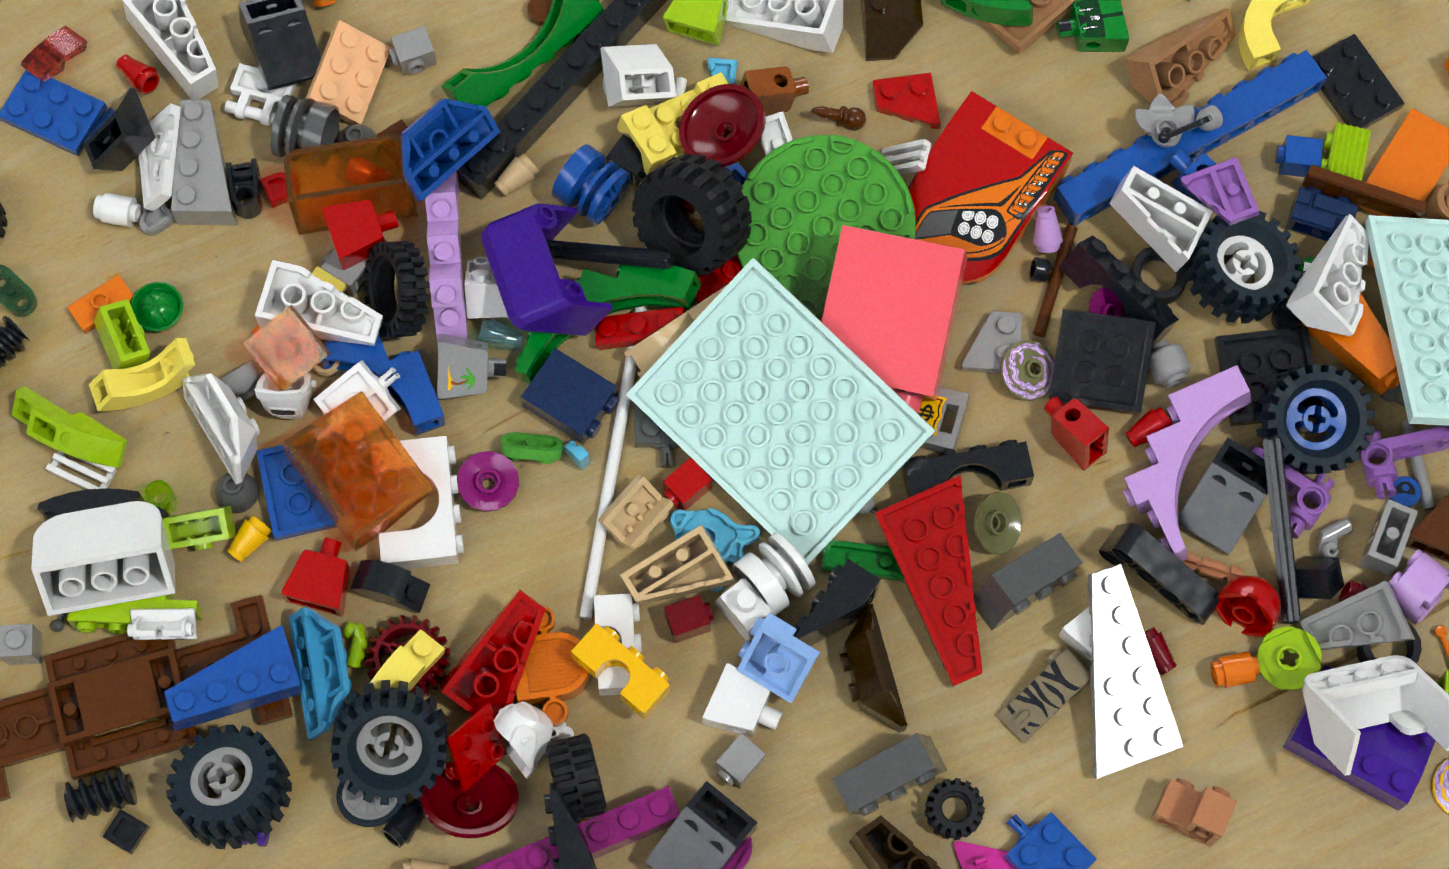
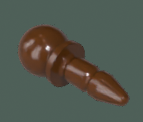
(851, 118)

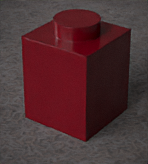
(688, 618)

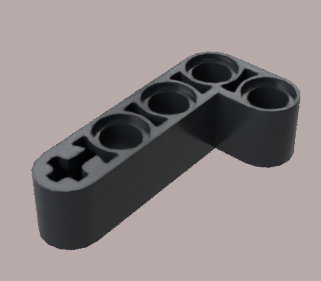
(1162, 570)

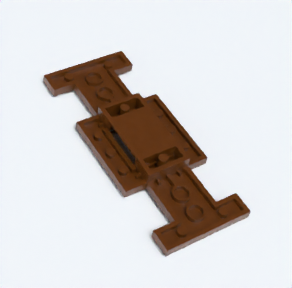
(114, 687)

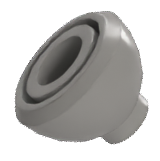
(243, 379)

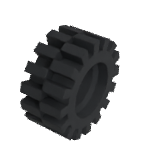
(957, 789)

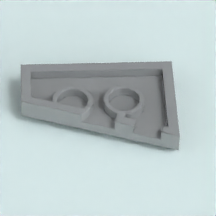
(1360, 620)

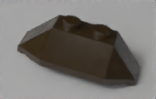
(889, 26)
(871, 672)

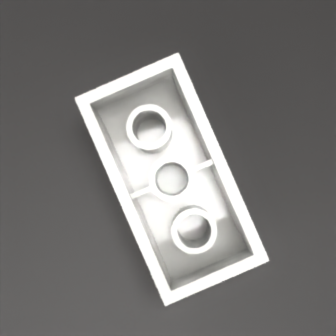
(102, 557)

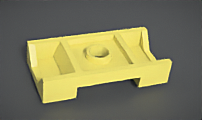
(656, 129)

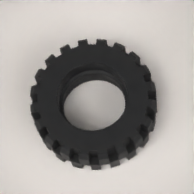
(714, 197)

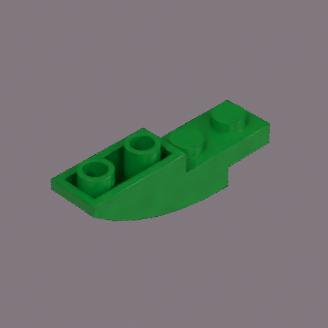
(994, 11)

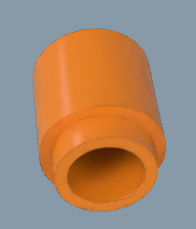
(1235, 669)

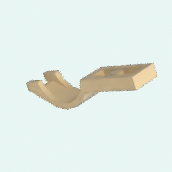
(654, 346)

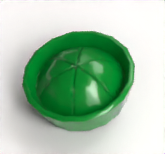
(157, 306)

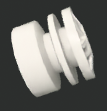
(779, 571)

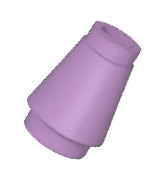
(1047, 230)

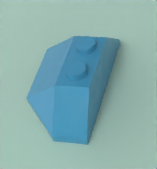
(320, 669)

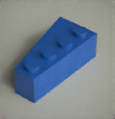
(241, 681)

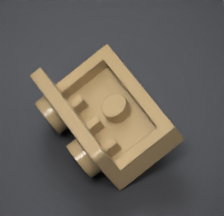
(635, 513)

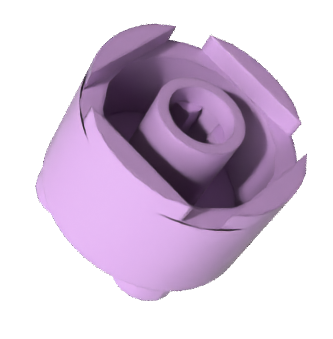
(1419, 586)

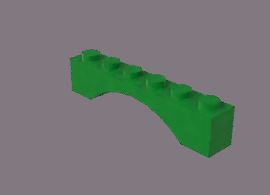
(493, 82)

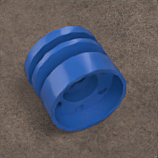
(591, 184)

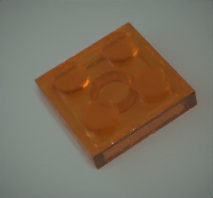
(286, 348)

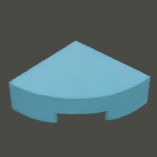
(726, 66)
(577, 454)

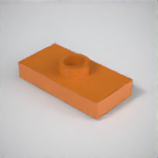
(85, 308)

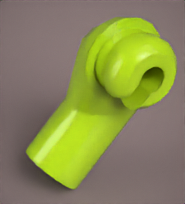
(357, 633)

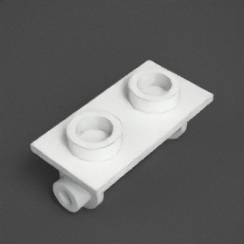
(162, 624)

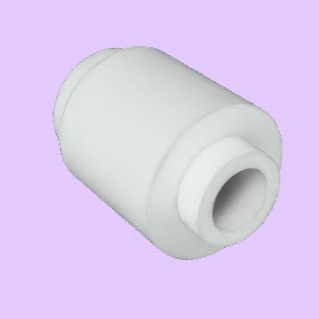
(116, 209)

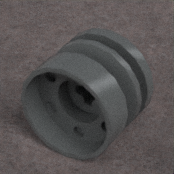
(300, 127)

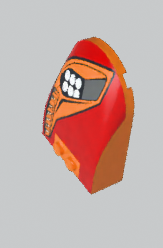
(985, 184)

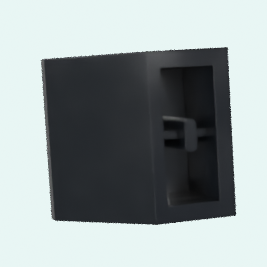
(119, 134)

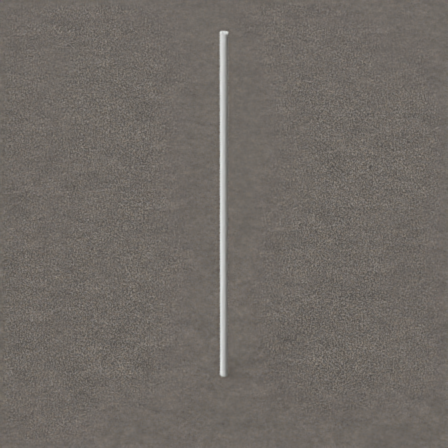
(613, 461)

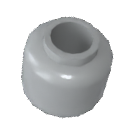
(1168, 364)

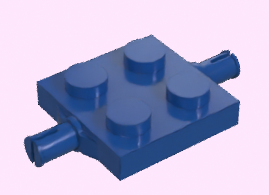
(1047, 846)

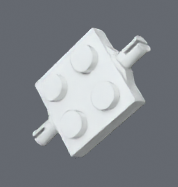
(362, 379)

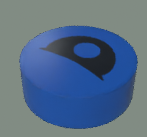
(1407, 491)

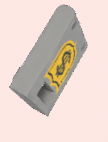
(934, 412)

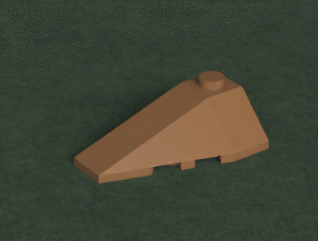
(1179, 58)

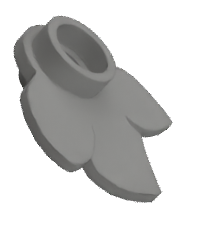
(1165, 118)

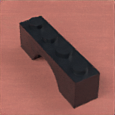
(1095, 265)
(1005, 465)

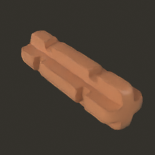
(1212, 568)

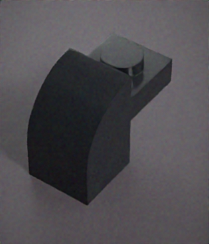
(390, 583)

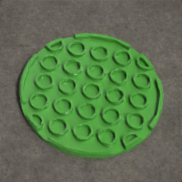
(804, 198)

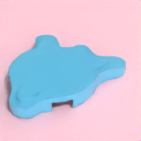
(726, 534)

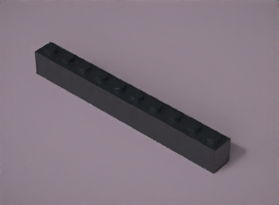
(555, 92)

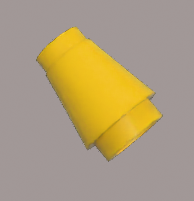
(249, 538)

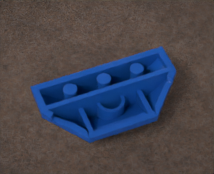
(443, 143)

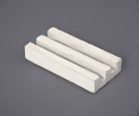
(906, 153)
(59, 458)

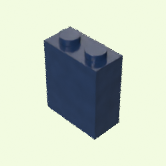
(570, 396)

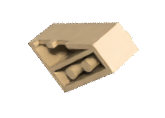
(679, 570)

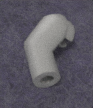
(1329, 537)

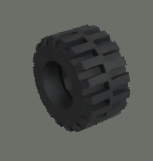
(577, 774)

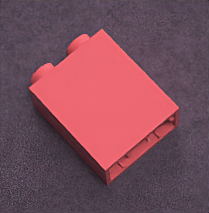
(896, 307)

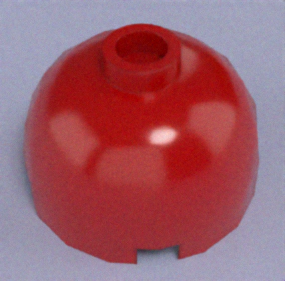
(1249, 603)

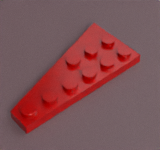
(934, 560)

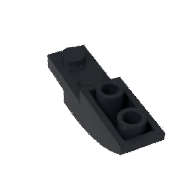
(89, 499)

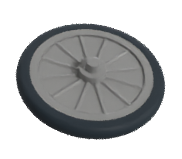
(363, 812)

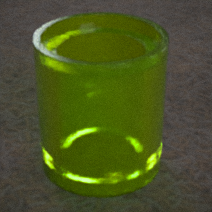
(157, 487)

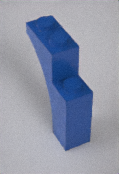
(411, 390)

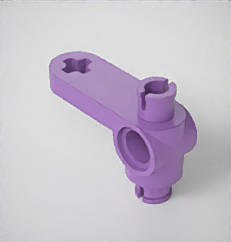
(1397, 448)
(1300, 488)

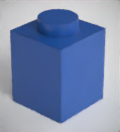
(1298, 154)

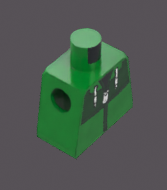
(1096, 26)

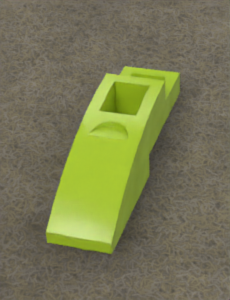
(68, 433)
(118, 616)

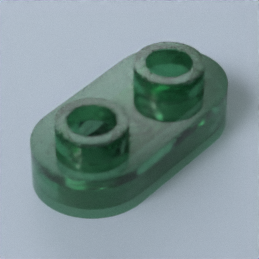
(14, 291)

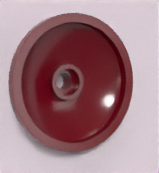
(714, 116)
(490, 801)

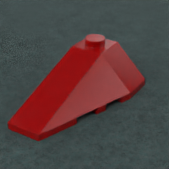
(497, 658)

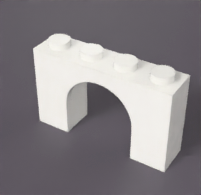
(437, 540)

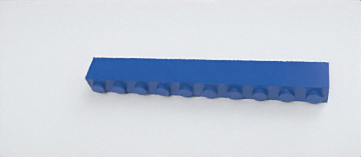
(1241, 110)

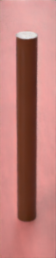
(1055, 282)

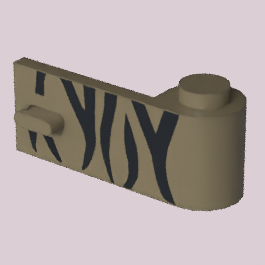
(1045, 694)

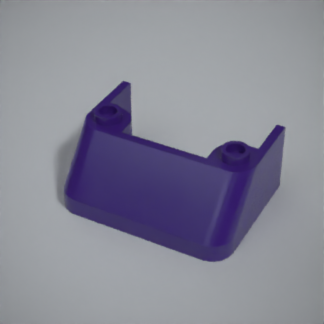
(528, 276)

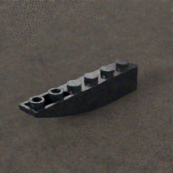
(566, 833)

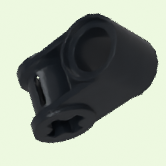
(245, 183)

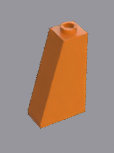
(1365, 352)

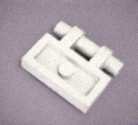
(251, 86)

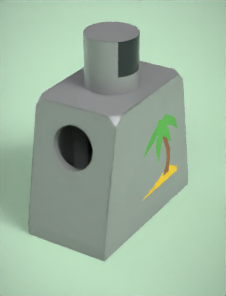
(465, 367)

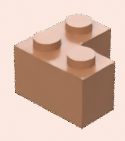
(1194, 813)

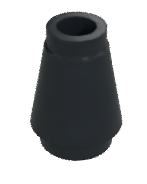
(403, 824)

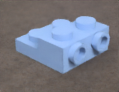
(776, 657)

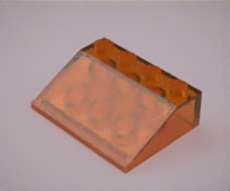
(357, 470)

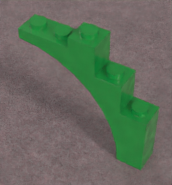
(631, 289)

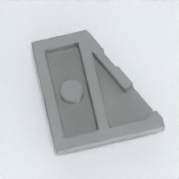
(995, 337)

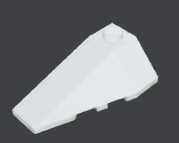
(797, 22)
(1333, 282)

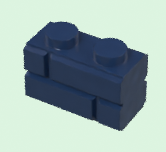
(1317, 213)

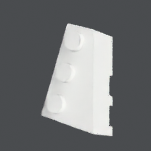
(1161, 216)

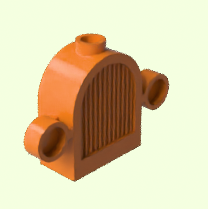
(551, 672)

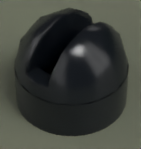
(1039, 270)

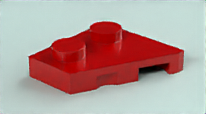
(908, 97)

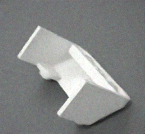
(1370, 695)

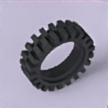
(404, 261)

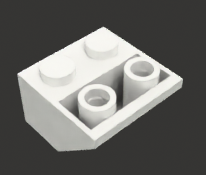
(637, 75)
(482, 292)

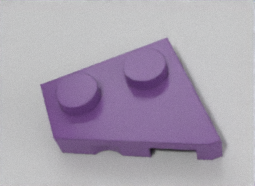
(1223, 191)

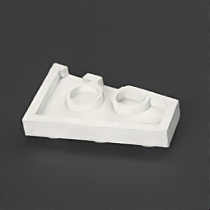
(158, 158)

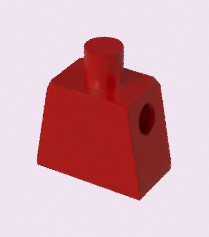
(357, 229)
(1078, 431)
(319, 579)

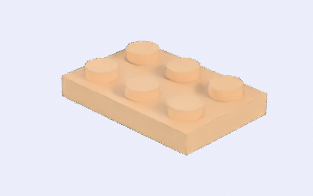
(348, 72)

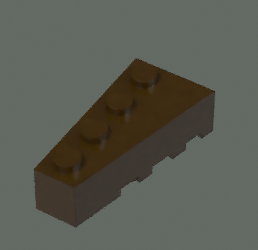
(885, 847)

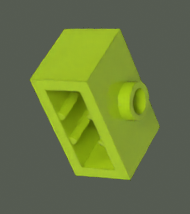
(121, 335)
(200, 528)

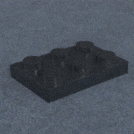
(1356, 84)

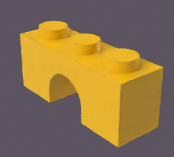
(602, 650)

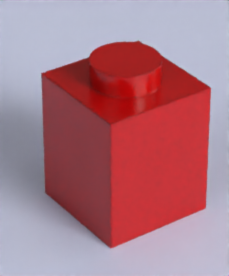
(686, 484)

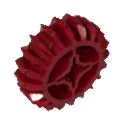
(385, 644)

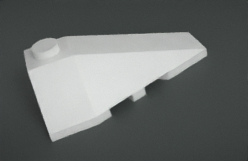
(323, 307)

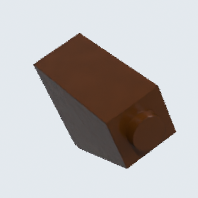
(1432, 533)

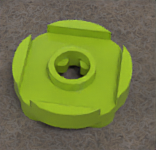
(1296, 641)

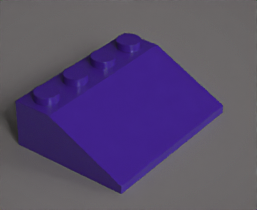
(1384, 764)

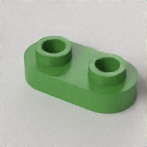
(531, 447)

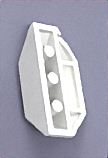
(223, 421)

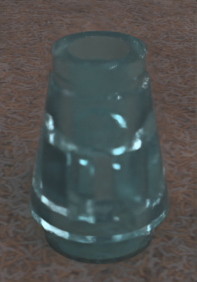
(500, 335)

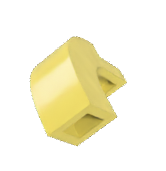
(1256, 38)
(143, 383)
(410, 662)

